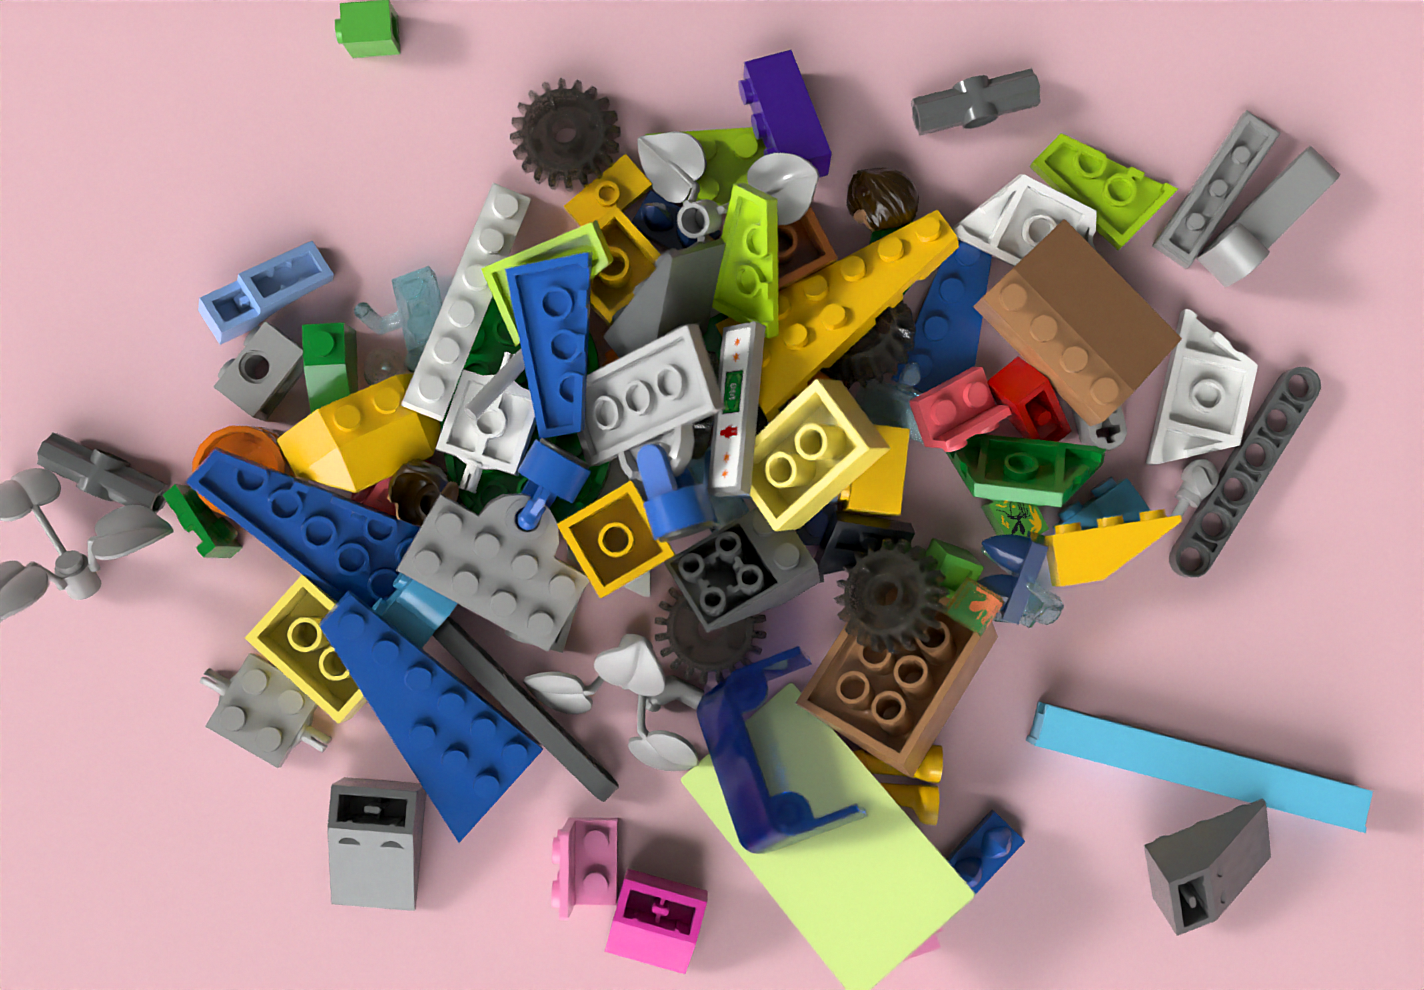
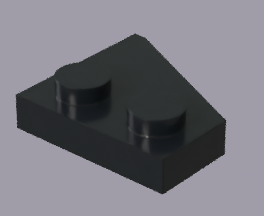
(851, 534)

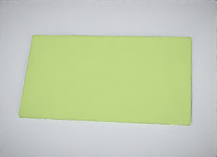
(858, 890)

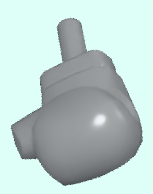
(1198, 482)

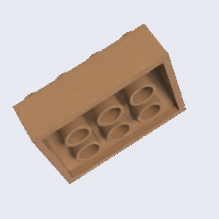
(1078, 323)
(896, 700)

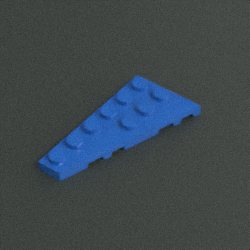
(312, 529)
(443, 728)

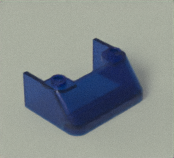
(759, 819)

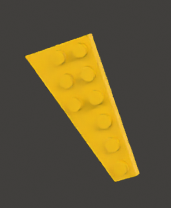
(840, 303)

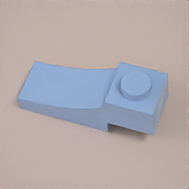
(263, 291)

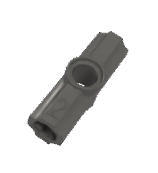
(975, 101)
(101, 473)

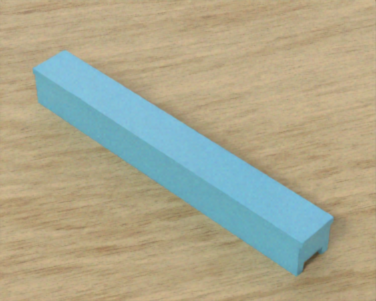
(1200, 766)

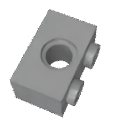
(238, 377)

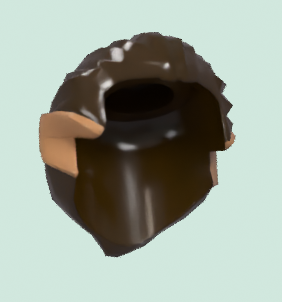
(882, 198)
(416, 489)

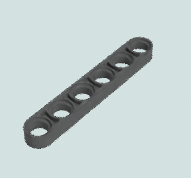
(1250, 476)
(526, 709)

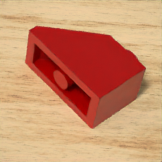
(1031, 401)

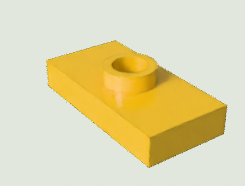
(619, 186)

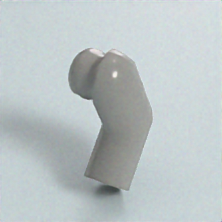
(675, 689)

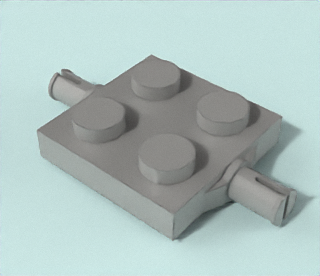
(263, 711)

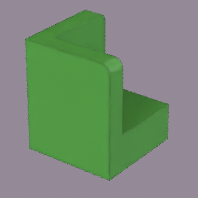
(955, 563)

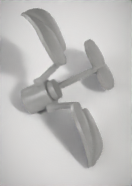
(677, 160)
(117, 536)
(633, 668)

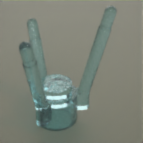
(1041, 607)

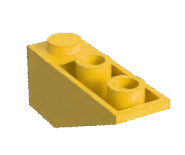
(1096, 553)

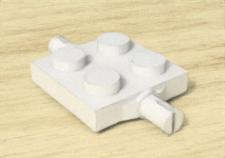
(497, 437)

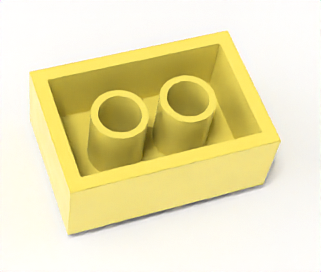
(811, 454)
(299, 649)

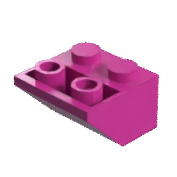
(657, 921)

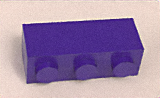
(784, 109)

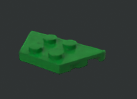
(1025, 468)

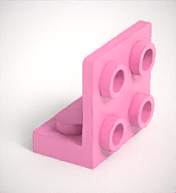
(587, 864)

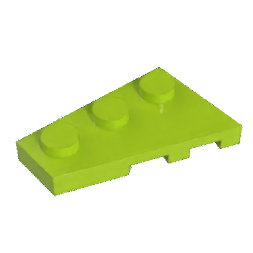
(1117, 193)
(580, 240)
(750, 260)

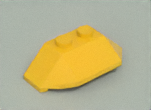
(360, 438)

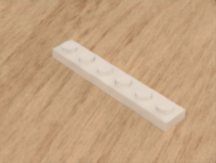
(465, 304)

